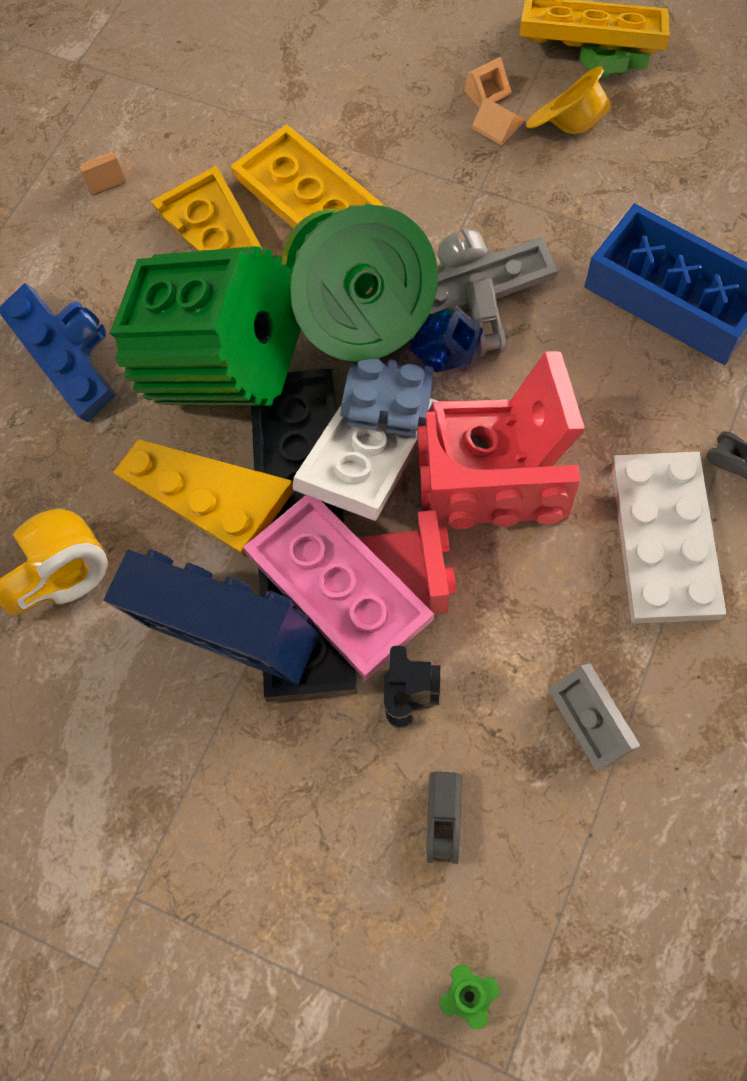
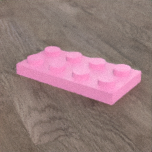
(338, 584)

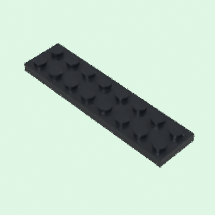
(281, 443)

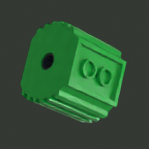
(207, 327)

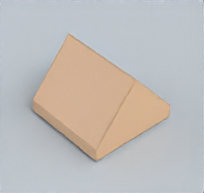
(488, 82)
(496, 122)
(102, 173)

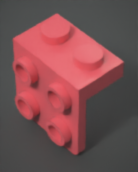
(419, 560)

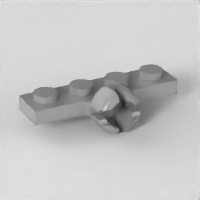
(472, 261)

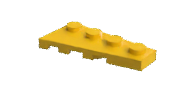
(210, 494)

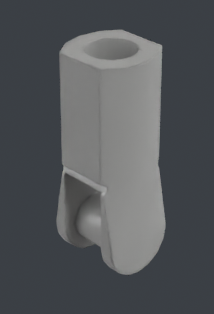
(484, 310)

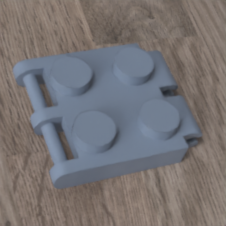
(387, 395)

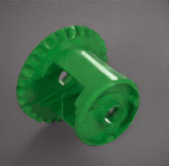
(335, 263)

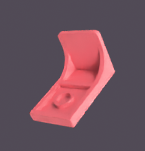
(490, 496)

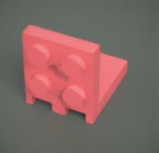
(519, 432)

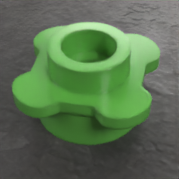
(455, 1003)

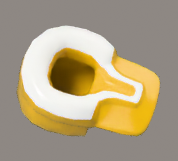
(61, 562)

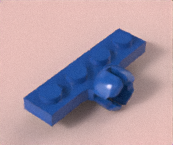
(61, 347)

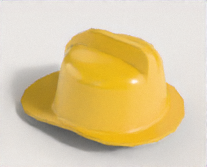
(577, 107)

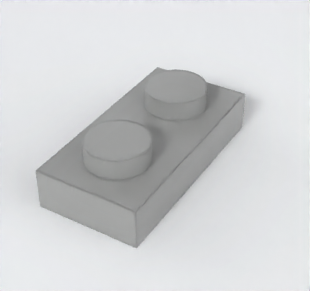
(593, 717)

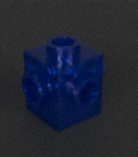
(446, 340)

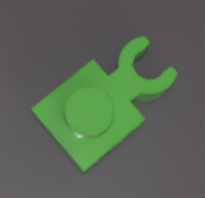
(613, 60)

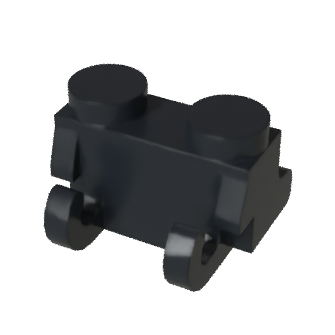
(409, 684)

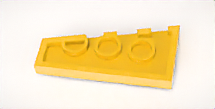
(206, 213)

